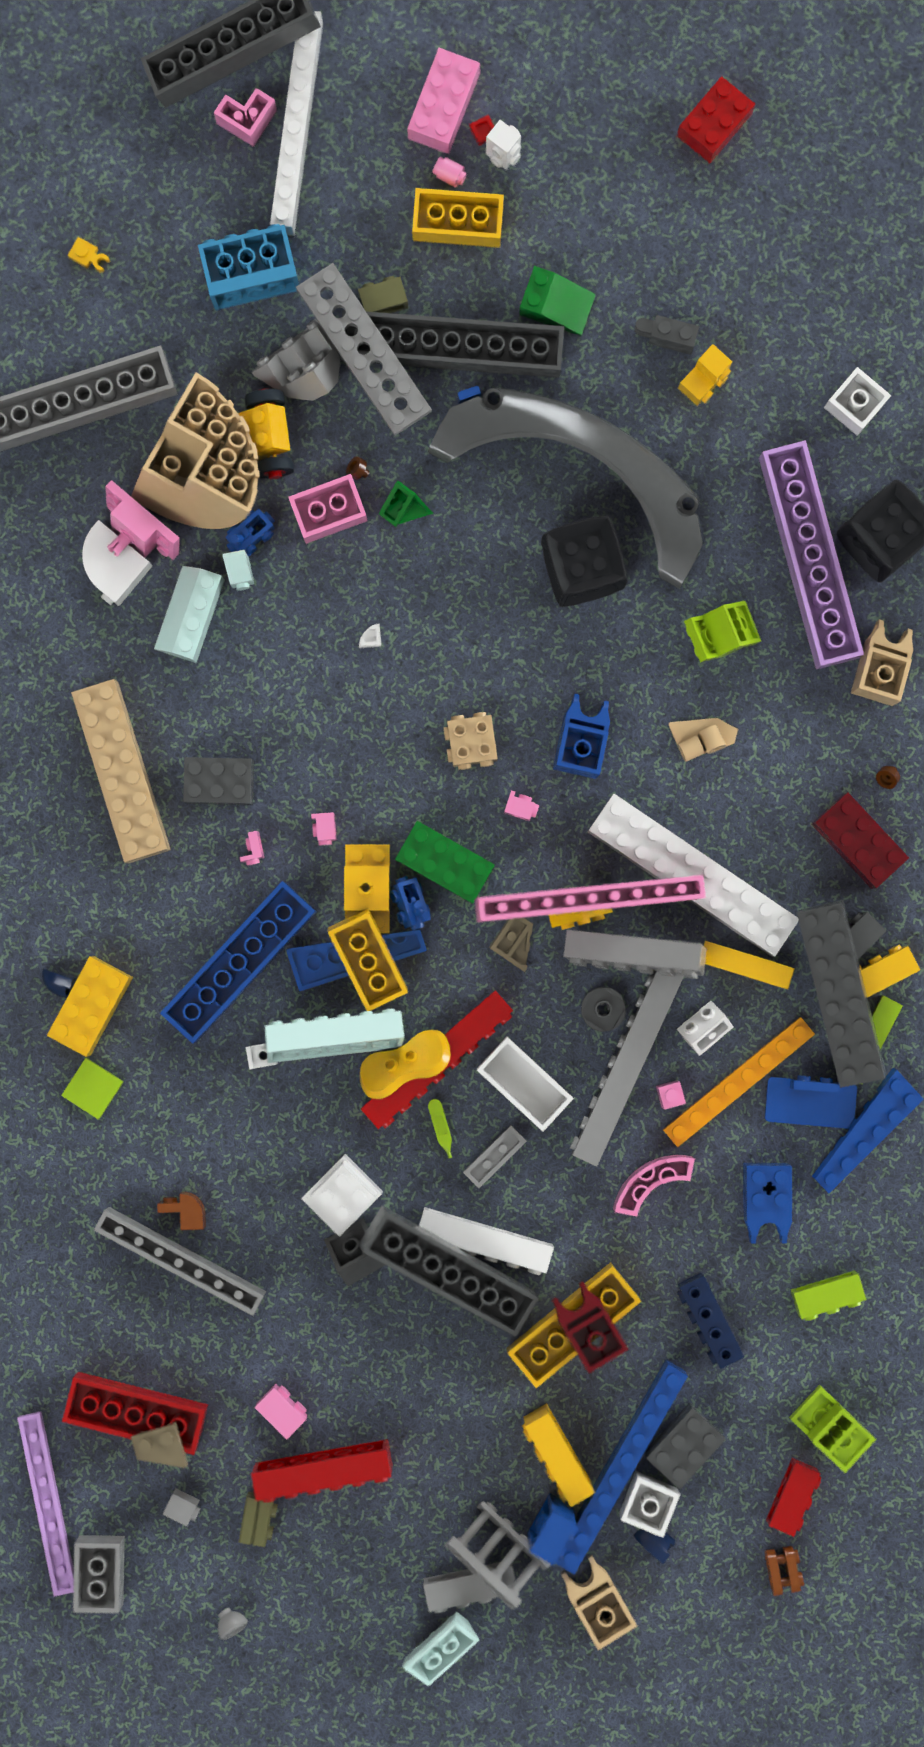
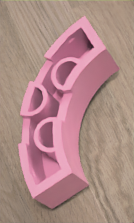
(649, 1177)

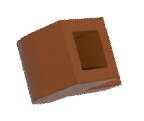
(190, 1208)

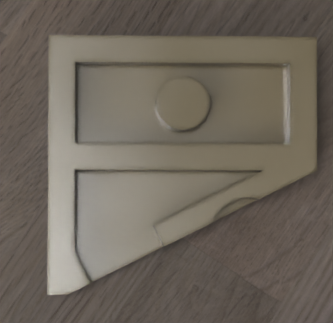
(514, 942)
(160, 1446)

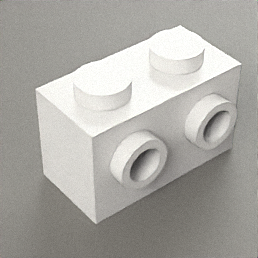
(503, 145)
(705, 1028)

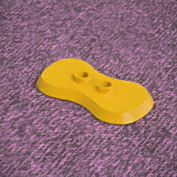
(419, 1058)

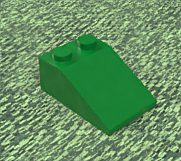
(556, 301)

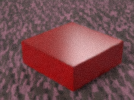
(481, 128)

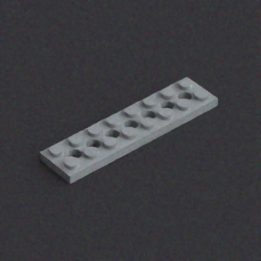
(367, 334)

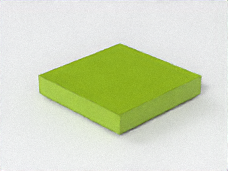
(92, 1088)

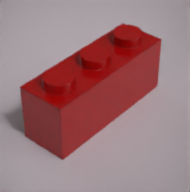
(793, 1497)

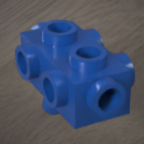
(246, 536)
(412, 906)

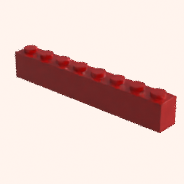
(461, 1039)

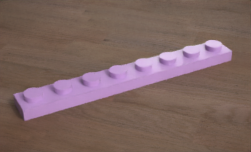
(47, 1503)

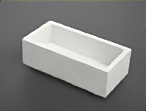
(524, 1083)

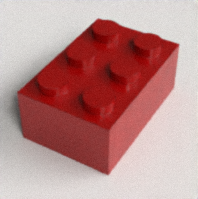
(715, 119)

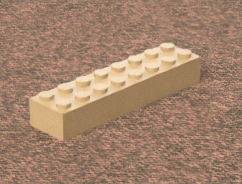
(120, 771)

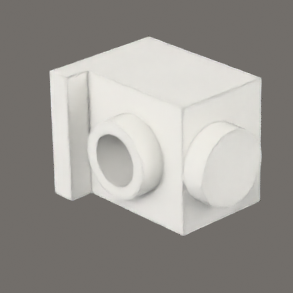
(253, 1056)

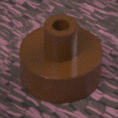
(357, 468)
(888, 777)

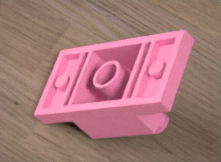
(137, 526)

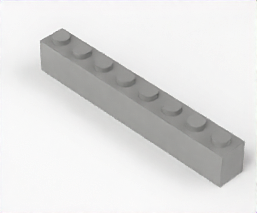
(180, 1260)

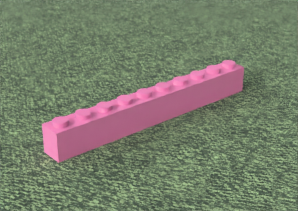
(589, 898)

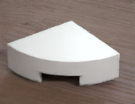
(371, 637)

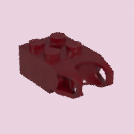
(585, 1322)

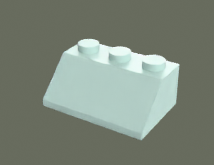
(441, 1649)

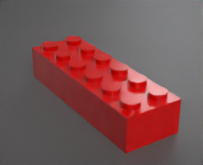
(131, 1410)
(322, 1470)

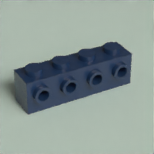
(710, 1320)

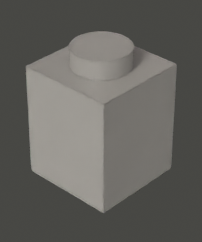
(182, 1507)

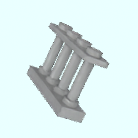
(475, 1562)

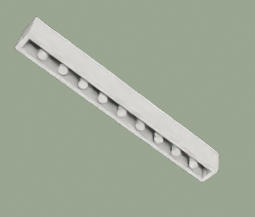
(296, 129)

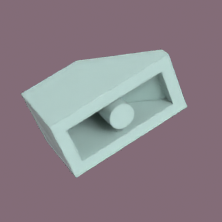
(238, 569)

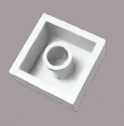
(857, 401)
(649, 1504)

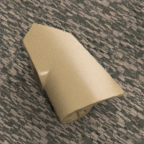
(702, 736)

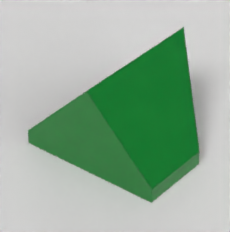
(403, 506)

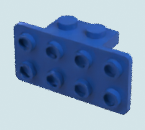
(810, 1102)

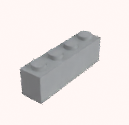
(461, 1589)

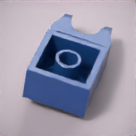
(586, 732)
(765, 1206)

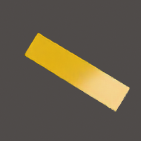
(748, 965)

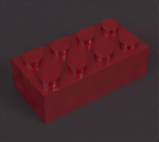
(860, 841)

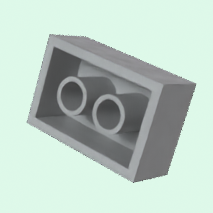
(98, 1574)

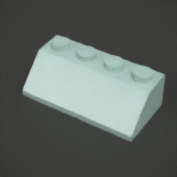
(189, 613)

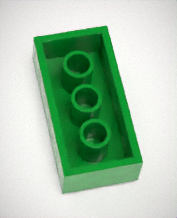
(444, 862)

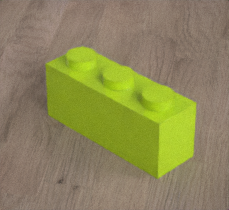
(828, 1295)

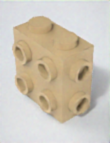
(471, 741)

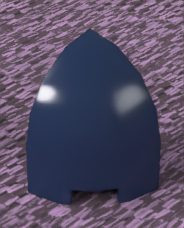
(58, 983)
(655, 1544)

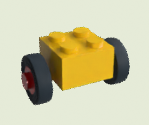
(269, 431)

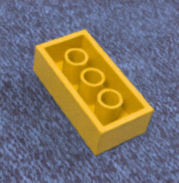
(457, 217)
(367, 960)
(89, 1006)
(558, 1455)

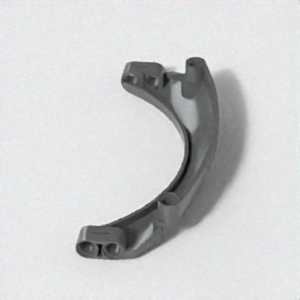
(647, 475)

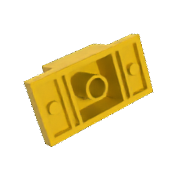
(368, 882)

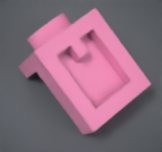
(253, 844)

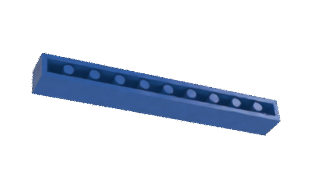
(623, 1462)

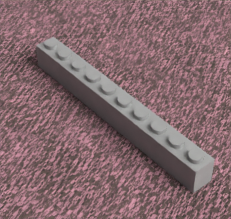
(625, 1067)

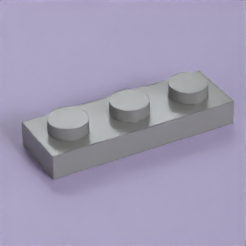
(494, 1156)

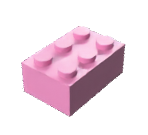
(328, 508)

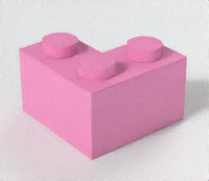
(248, 120)

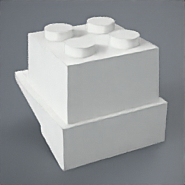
(342, 1195)

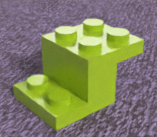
(722, 631)
(832, 1428)

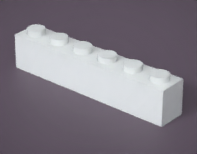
(489, 1241)

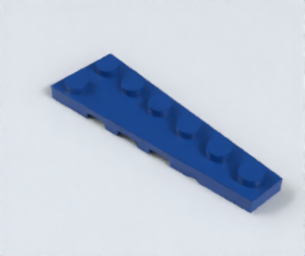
(322, 963)
(880, 1116)

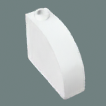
(110, 573)

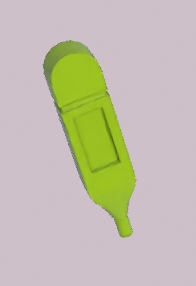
(440, 1125)

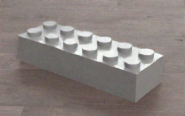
(635, 952)

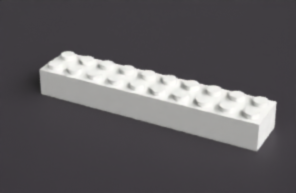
(669, 857)

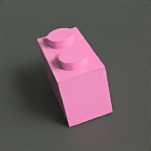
(281, 1410)

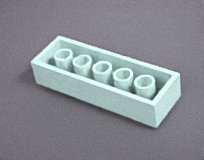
(334, 1036)

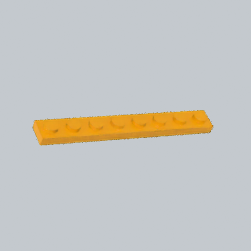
(738, 1081)

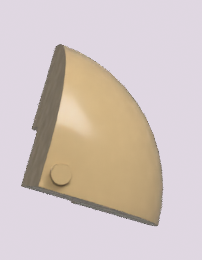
(202, 463)

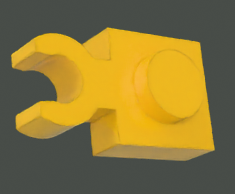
(86, 254)

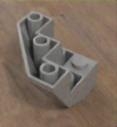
(303, 366)

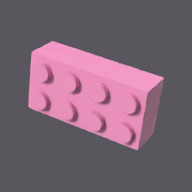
(443, 100)

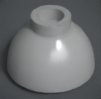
(230, 1623)

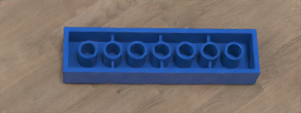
(238, 962)

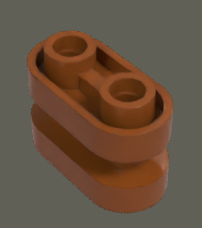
(790, 1559)

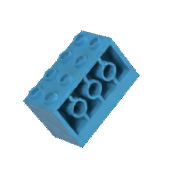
(248, 266)

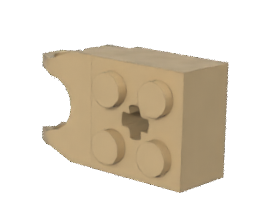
(887, 659)
(597, 1596)

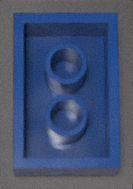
(552, 1529)

